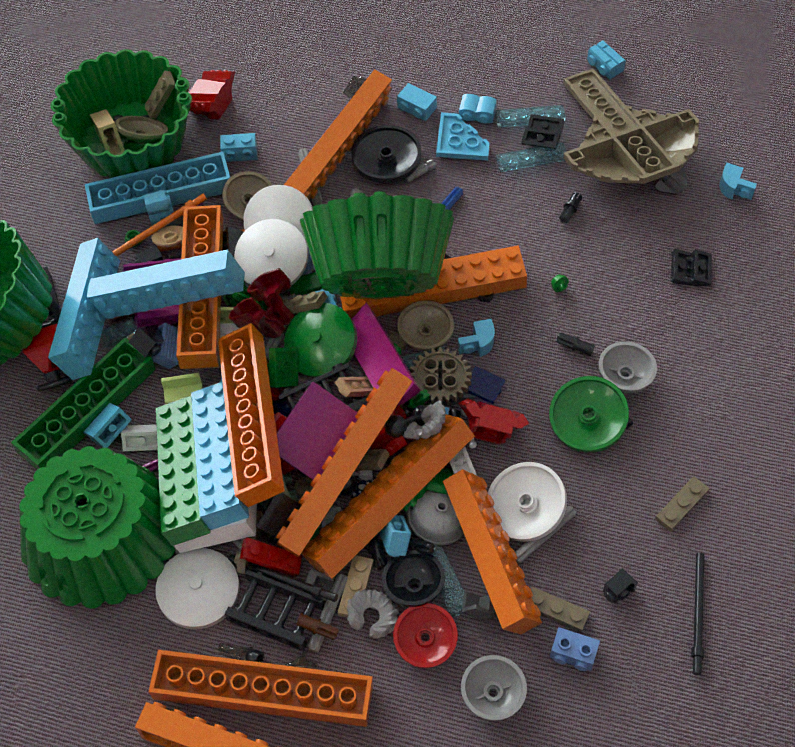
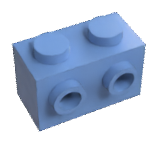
(574, 649)

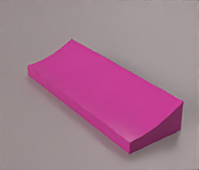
(377, 352)

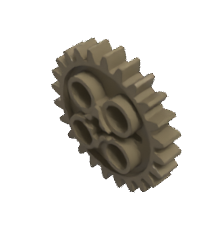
(458, 375)

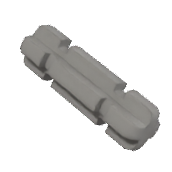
(422, 169)

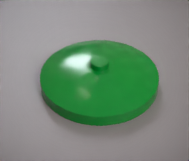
(322, 339)
(589, 414)

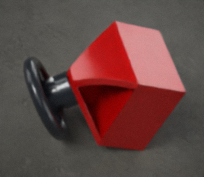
(38, 353)

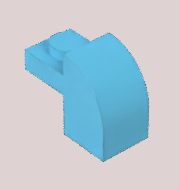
(732, 184)
(480, 341)

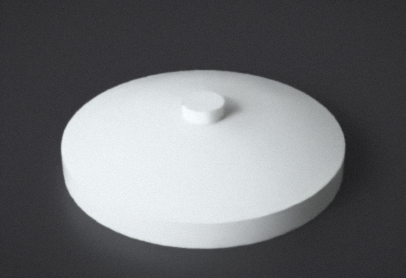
(278, 203)
(272, 246)
(528, 500)
(197, 588)

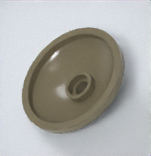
(141, 129)
(241, 188)
(427, 317)

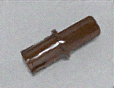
(317, 626)

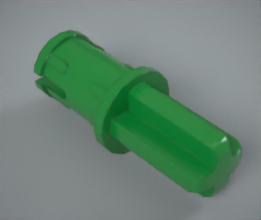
(417, 400)

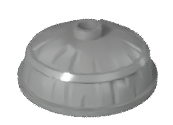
(628, 360)
(432, 523)
(496, 675)

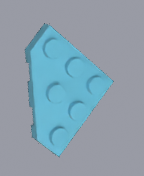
(460, 140)

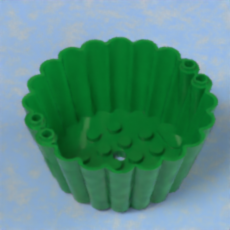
(122, 87)
(377, 244)
(22, 294)
(98, 547)

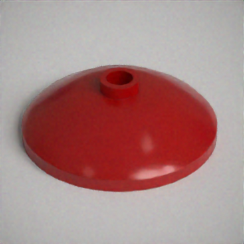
(427, 620)

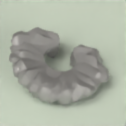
(433, 416)
(375, 601)

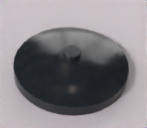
(386, 153)

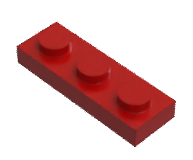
(270, 557)

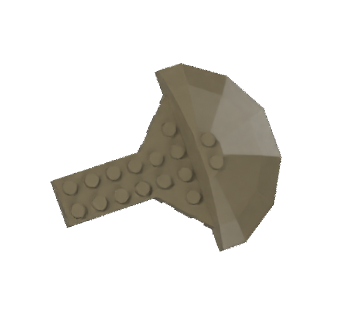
(627, 142)

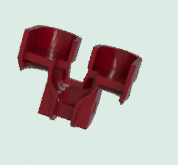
(266, 289)

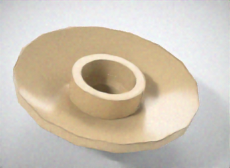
(168, 236)

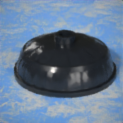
(413, 571)

